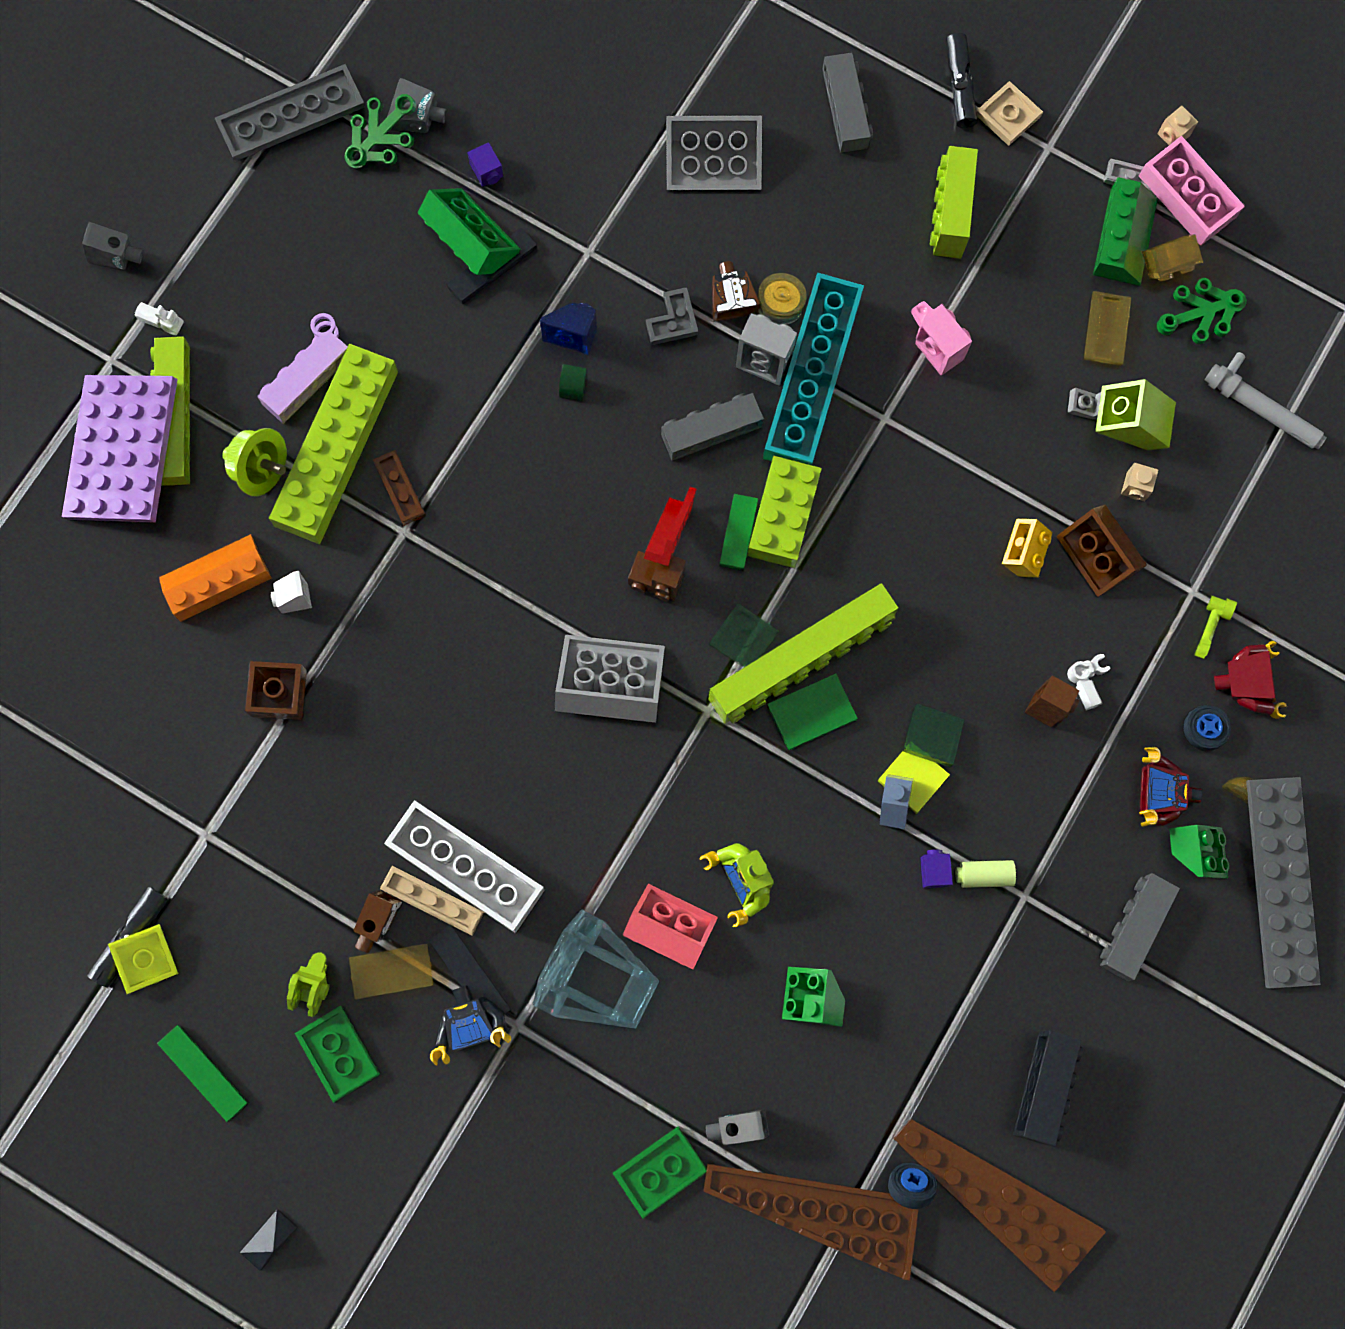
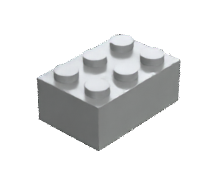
(765, 348)

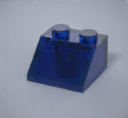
(570, 327)

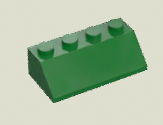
(467, 230)
(1126, 232)

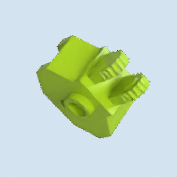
(309, 985)

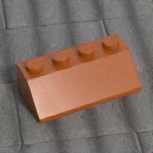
(214, 578)

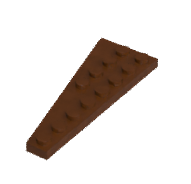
(842, 1217)
(1029, 1224)

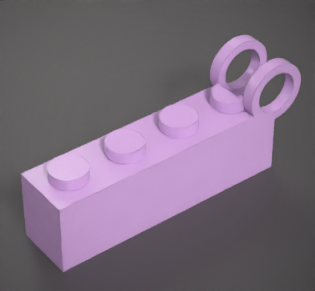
(306, 373)

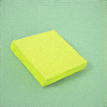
(926, 777)
(143, 958)

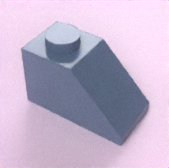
(895, 801)

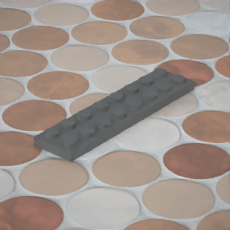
(1283, 882)

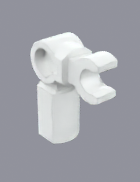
(159, 318)
(1080, 674)

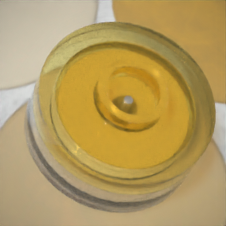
(781, 298)

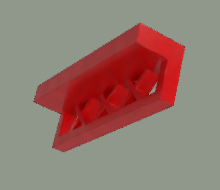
(670, 529)

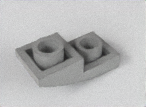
(1084, 403)

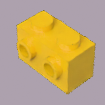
(1027, 547)

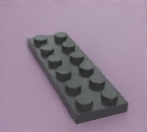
(290, 112)

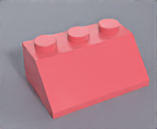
(670, 926)

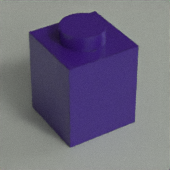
(485, 164)
(936, 869)

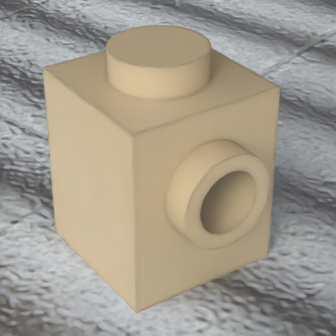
(1176, 125)
(1139, 482)

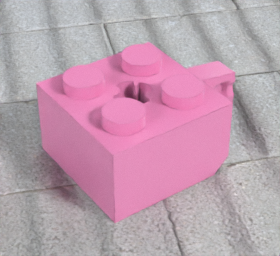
(940, 337)

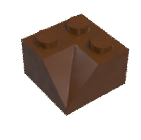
(276, 690)

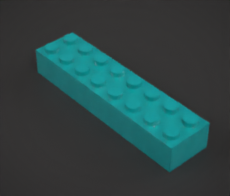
(813, 370)

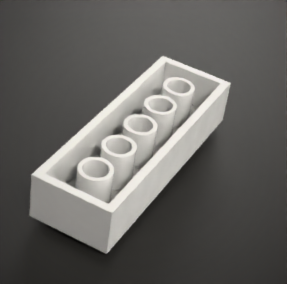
(464, 866)

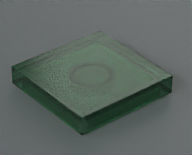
(743, 636)
(933, 735)

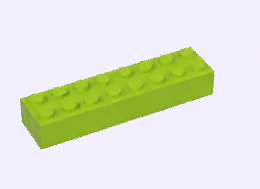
(334, 444)
(802, 654)

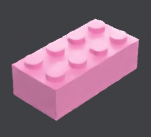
(1191, 190)

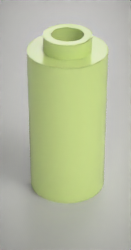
(986, 874)

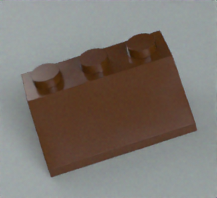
(1101, 550)

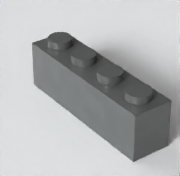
(846, 102)
(711, 426)
(1139, 927)

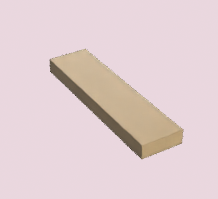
(432, 900)

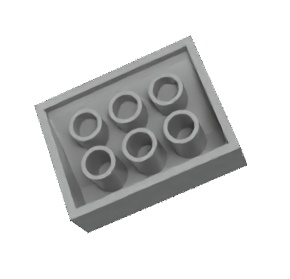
(714, 152)
(609, 678)

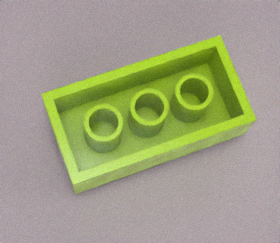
(954, 202)
(784, 512)

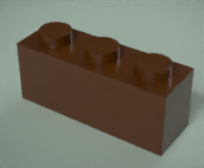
(1053, 702)

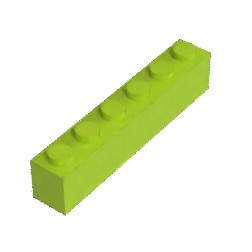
(172, 358)

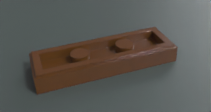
(399, 487)

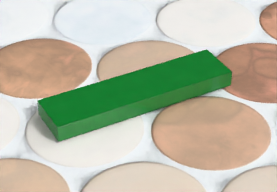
(203, 1073)

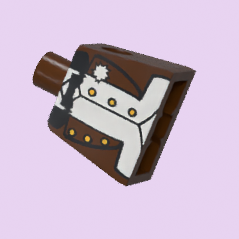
(732, 294)
(380, 909)

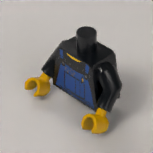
(468, 1025)

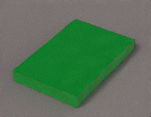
(812, 712)
(337, 1054)
(660, 1172)

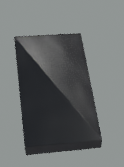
(268, 1240)

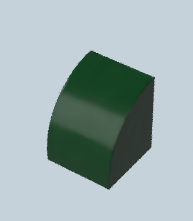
(573, 382)

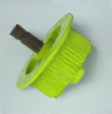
(256, 460)

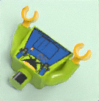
(748, 877)

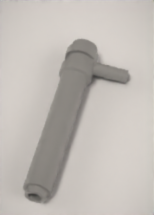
(1232, 386)

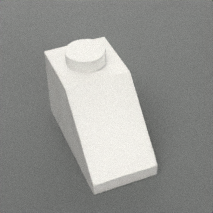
(291, 593)

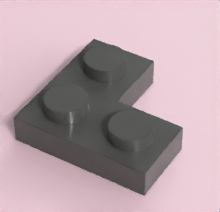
(679, 321)

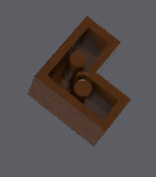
(657, 578)

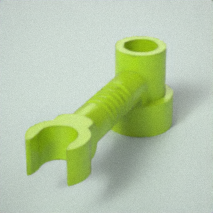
(1218, 609)

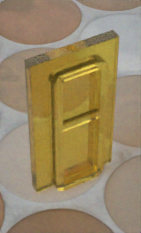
(1107, 328)
(391, 971)

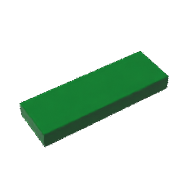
(738, 532)

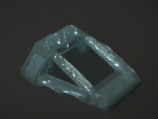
(553, 980)

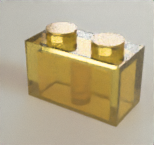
(1172, 256)

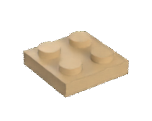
(1009, 113)

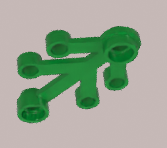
(377, 133)
(1204, 309)

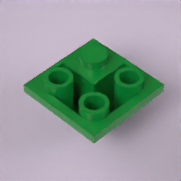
(1201, 850)
(813, 997)

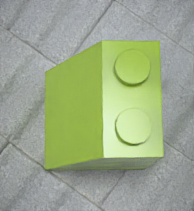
(1136, 414)

